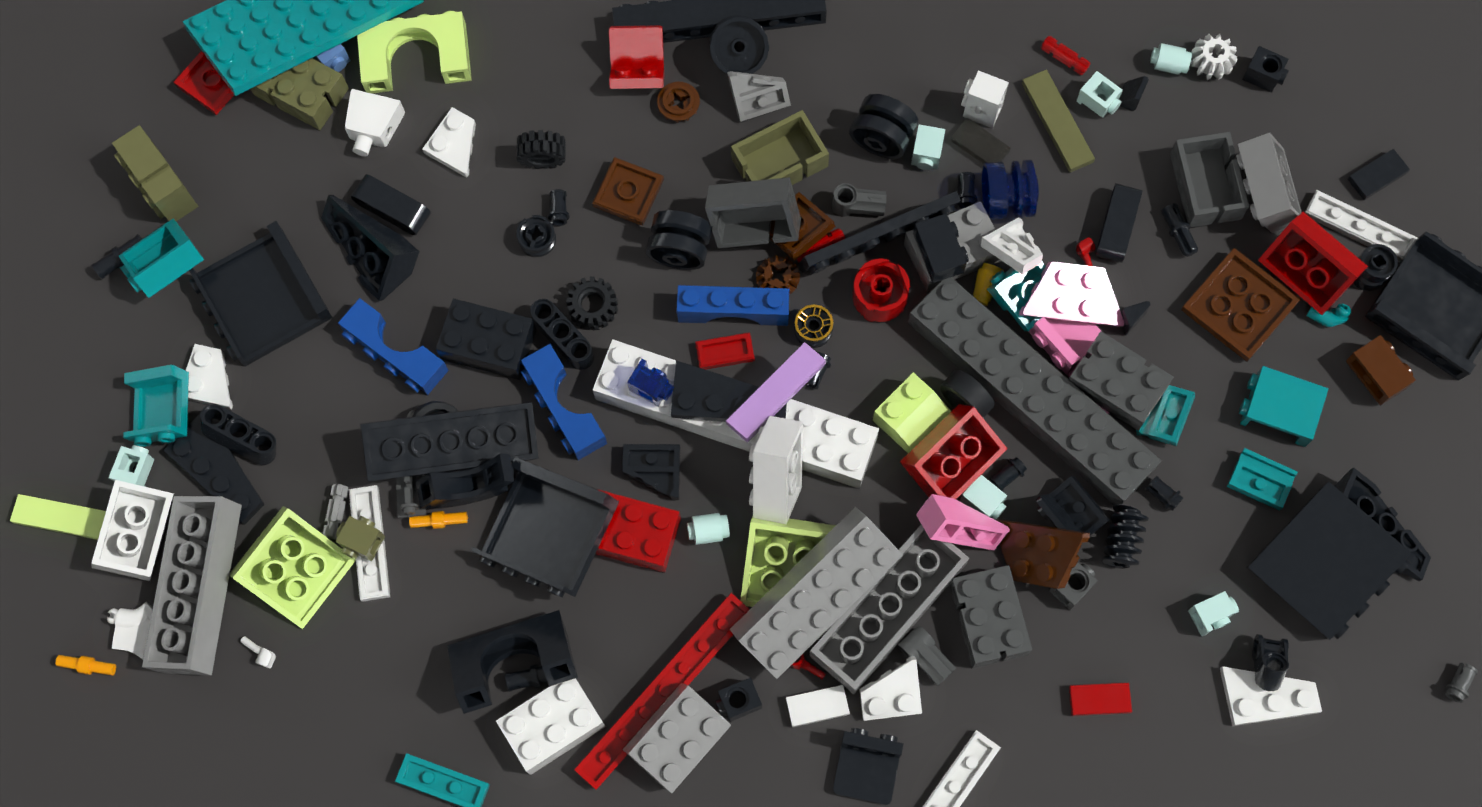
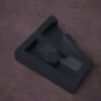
(654, 466)

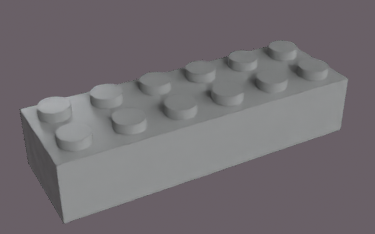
(192, 585)
(816, 592)
(888, 610)

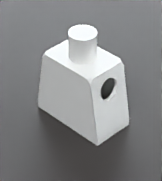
(371, 120)

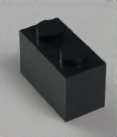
(940, 247)

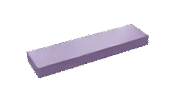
(775, 392)

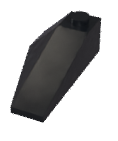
(376, 251)
(1366, 497)

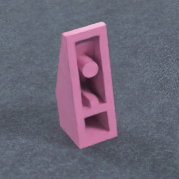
(957, 523)

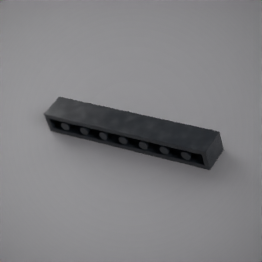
(698, 18)

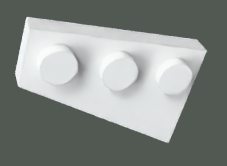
(1252, 704)

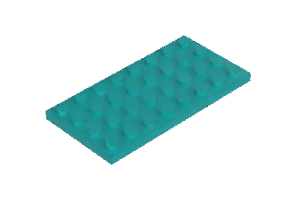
(267, 37)

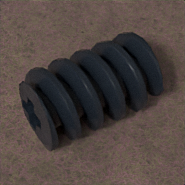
(1124, 537)

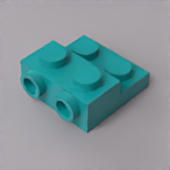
(1013, 291)

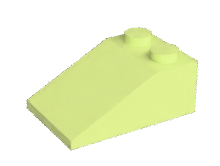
(910, 412)

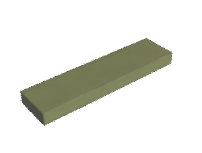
(1058, 121)

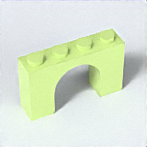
(443, 30)

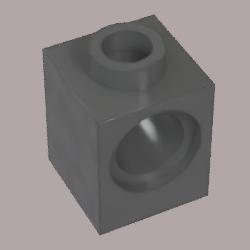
(1071, 597)

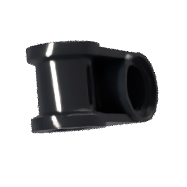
(1270, 662)

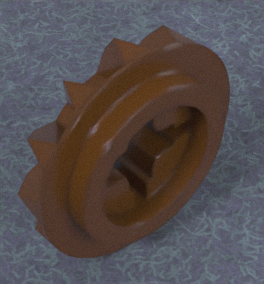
(682, 91)
(791, 276)

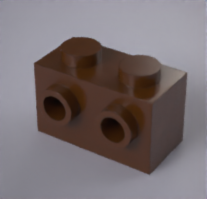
(1381, 370)

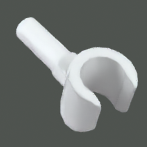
(265, 657)

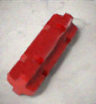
(1065, 55)
(834, 237)

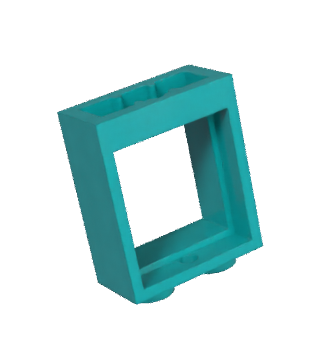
(159, 259)

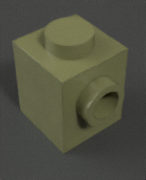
(359, 538)

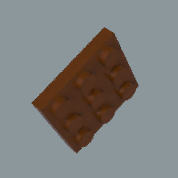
(1240, 304)

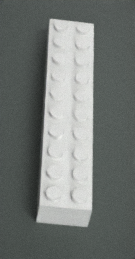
(831, 443)

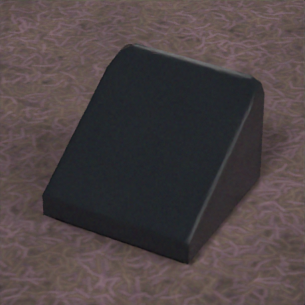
(1132, 92)
(1133, 314)

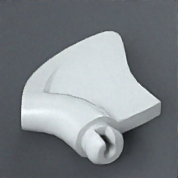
(131, 628)

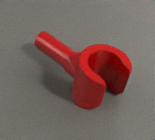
(1084, 248)
(809, 667)

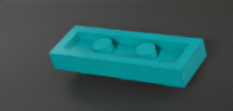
(442, 782)

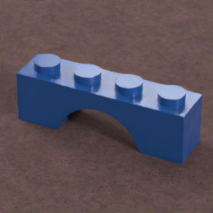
(706, 303)
(418, 367)
(580, 430)

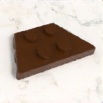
(1041, 553)

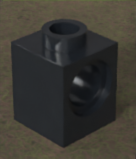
(1263, 59)
(744, 688)

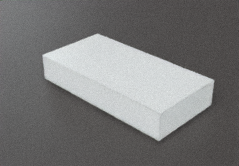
(817, 706)

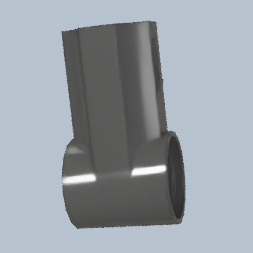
(861, 201)
(928, 656)

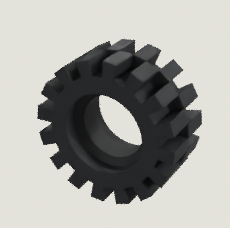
(541, 149)
(596, 318)

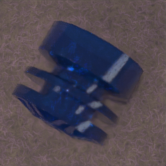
(1014, 189)

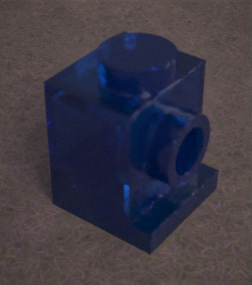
(650, 384)

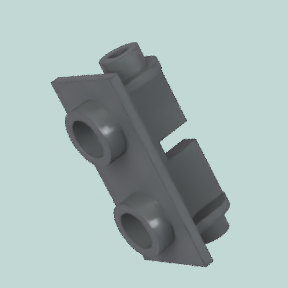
(407, 497)

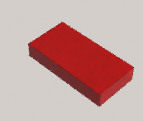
(725, 351)
(1100, 699)

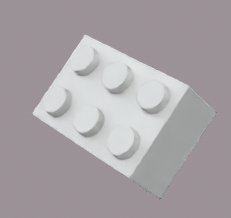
(776, 469)
(132, 530)
(550, 724)

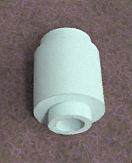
(1171, 59)
(708, 528)

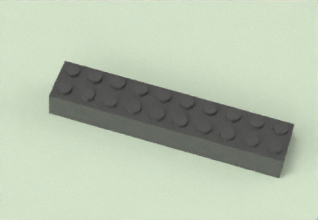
(1033, 391)

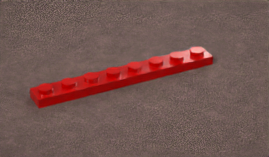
(681, 669)

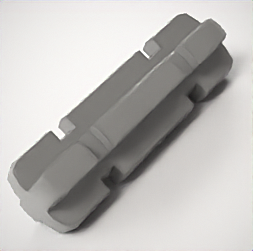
(335, 510)

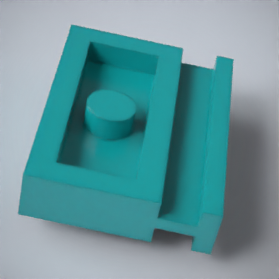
(1168, 416)
(1262, 479)

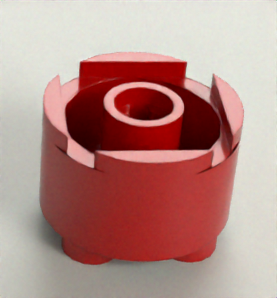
(894, 286)

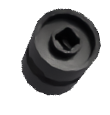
(1381, 265)

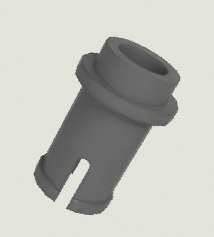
(1459, 686)

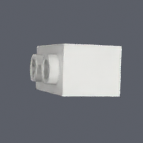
(984, 98)

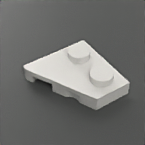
(452, 142)
(1013, 246)
(208, 377)
(893, 693)

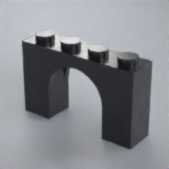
(477, 656)

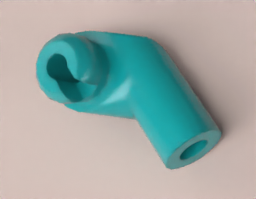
(1331, 317)

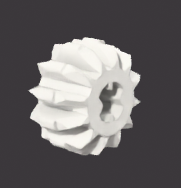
(1223, 54)

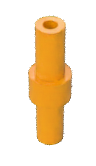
(438, 519)
(85, 665)

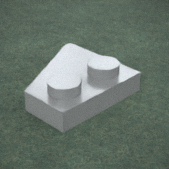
(757, 94)

